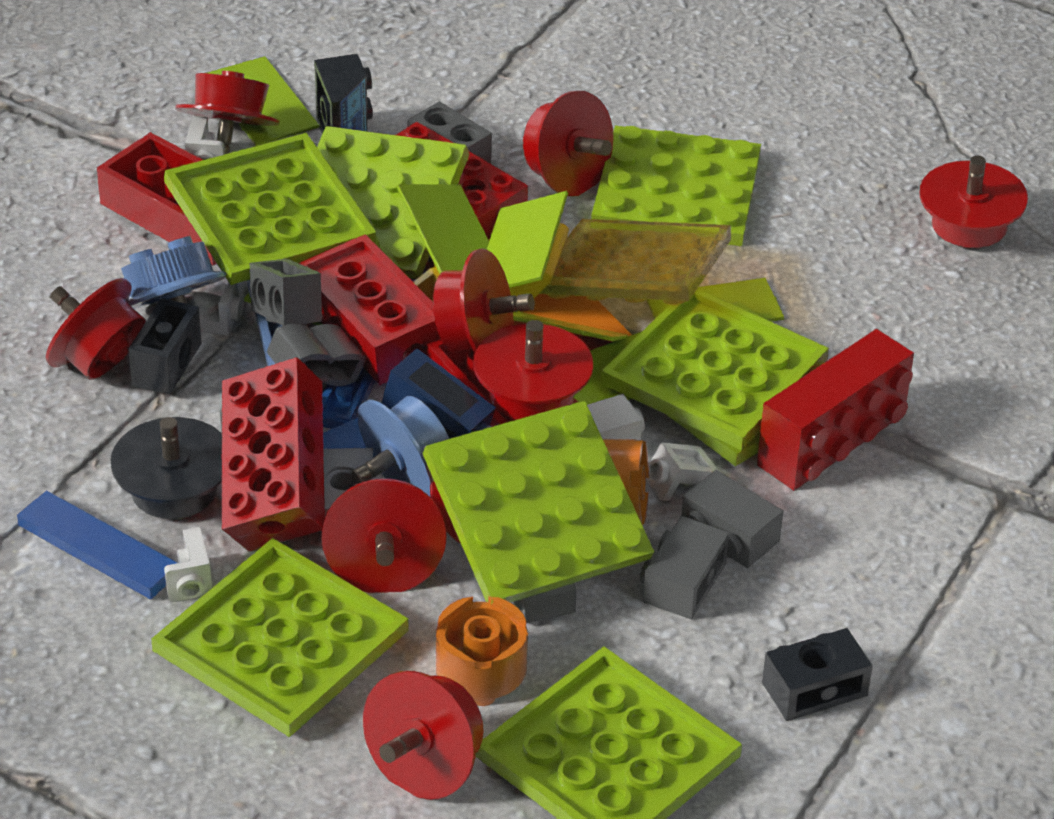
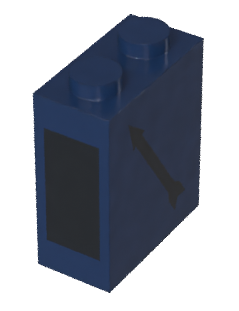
(450, 400)

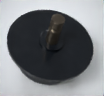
(169, 466)

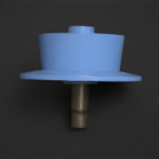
(398, 441)

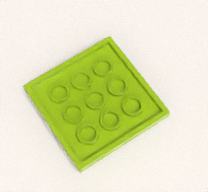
(371, 169)
(678, 179)
(267, 205)
(712, 366)
(537, 503)
(280, 636)
(608, 745)

